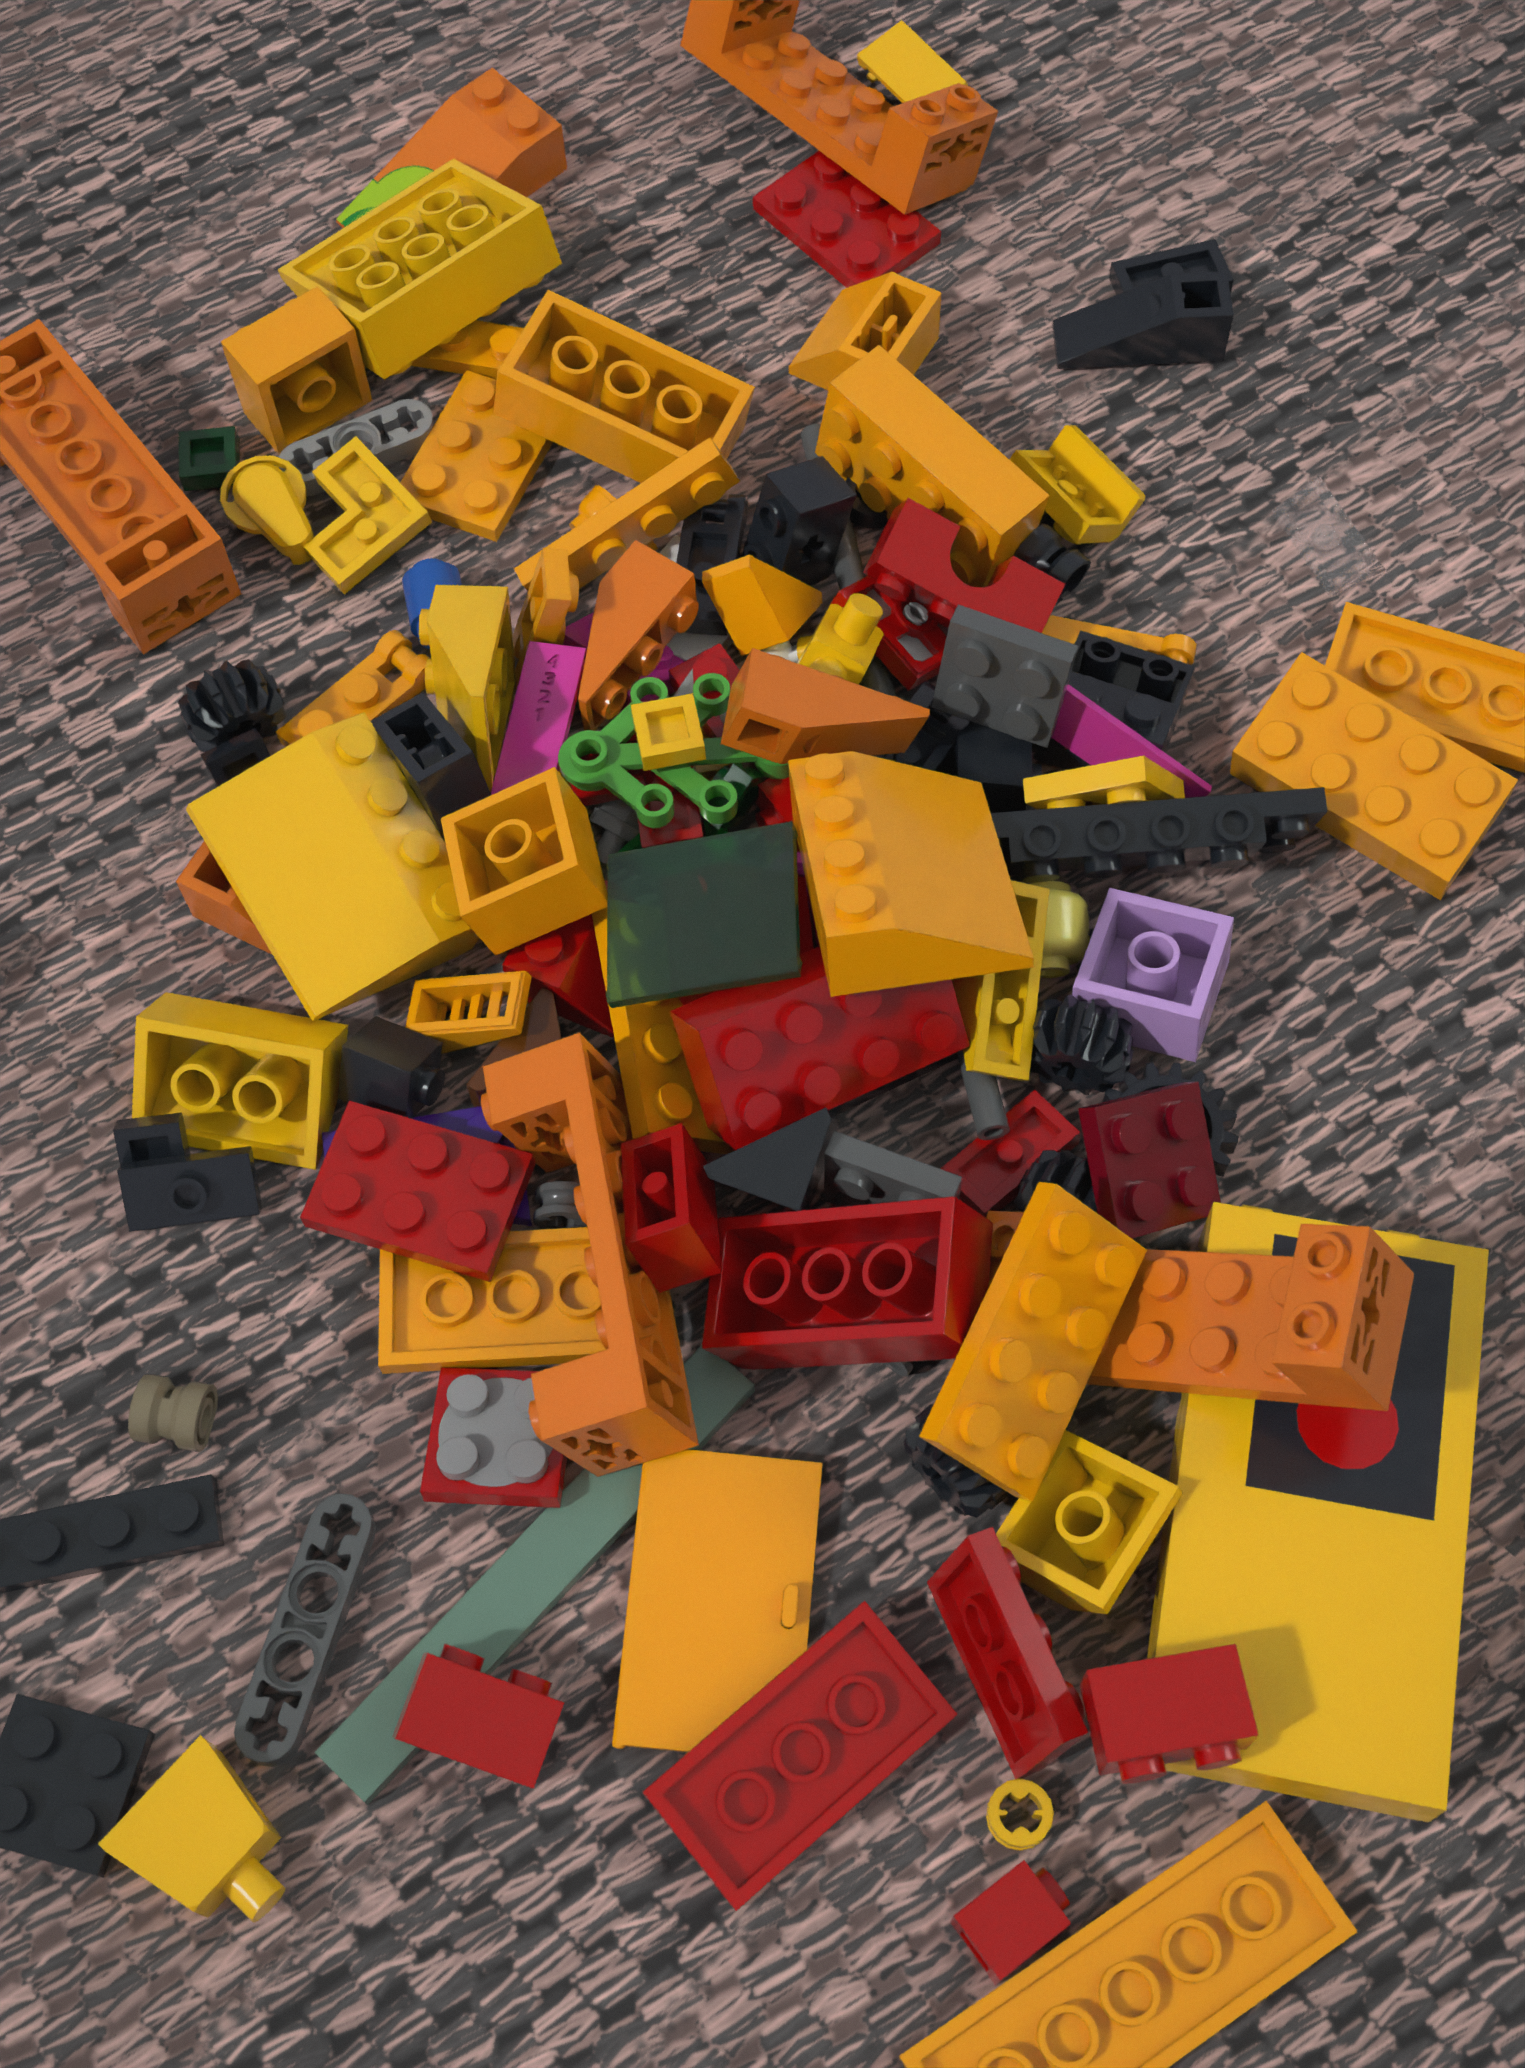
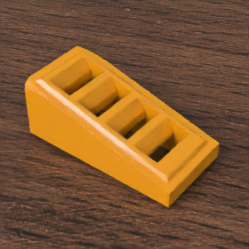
(438, 995)

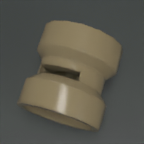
(172, 1412)

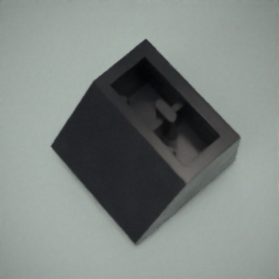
(1129, 684)

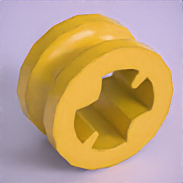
(1021, 1838)

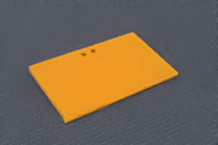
(712, 1574)

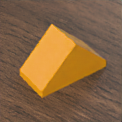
(759, 602)

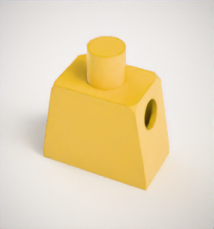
(200, 1837)

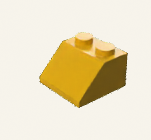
(1087, 1525)

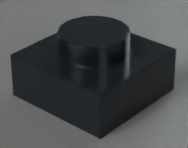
(235, 756)
(151, 1137)

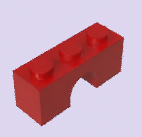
(916, 564)

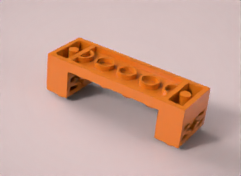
(900, 152)
(107, 493)
(1259, 1324)
(635, 1394)

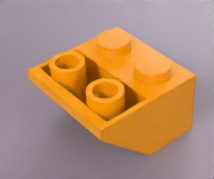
(881, 312)

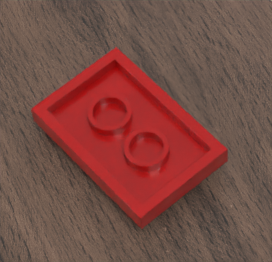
(844, 222)
(418, 1190)
(1007, 1654)

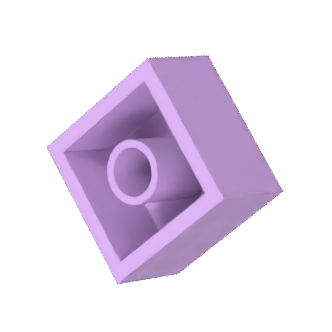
(1157, 968)

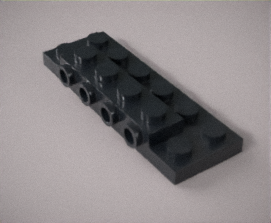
(1155, 833)

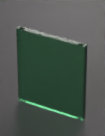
(703, 915)

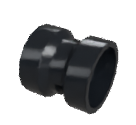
(1047, 554)

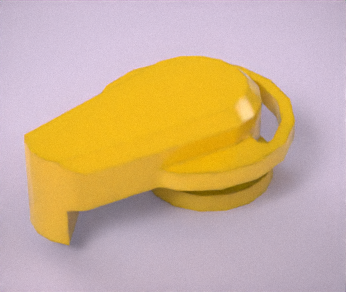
(269, 504)

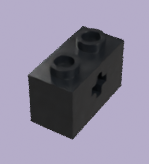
(801, 520)
(432, 758)

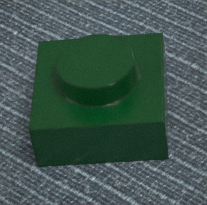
(207, 457)
(745, 780)

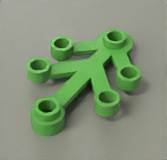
(616, 757)

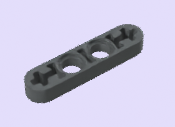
(298, 1626)

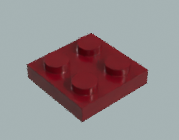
(1150, 1159)

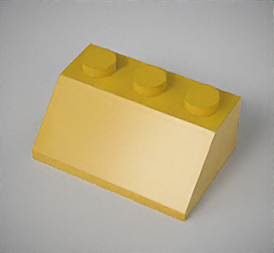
(239, 1076)

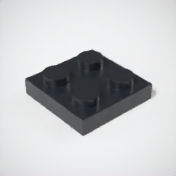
(66, 1782)

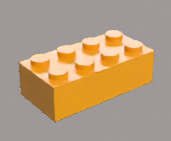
(615, 391)
(908, 443)
(1386, 777)

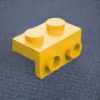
(1086, 490)

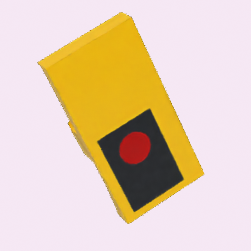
(1334, 1547)

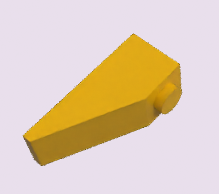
(1003, 1005)

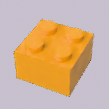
(297, 369)
(524, 861)

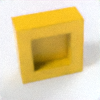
(668, 732)

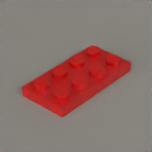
(799, 1755)

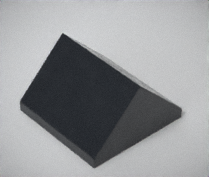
(782, 1164)

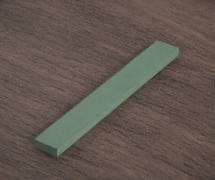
(521, 1586)

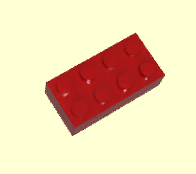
(792, 1049)
(848, 1284)

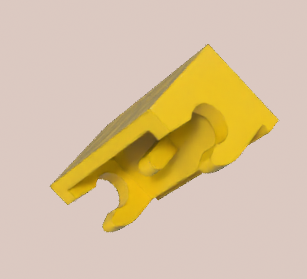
(906, 64)

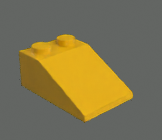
(471, 665)

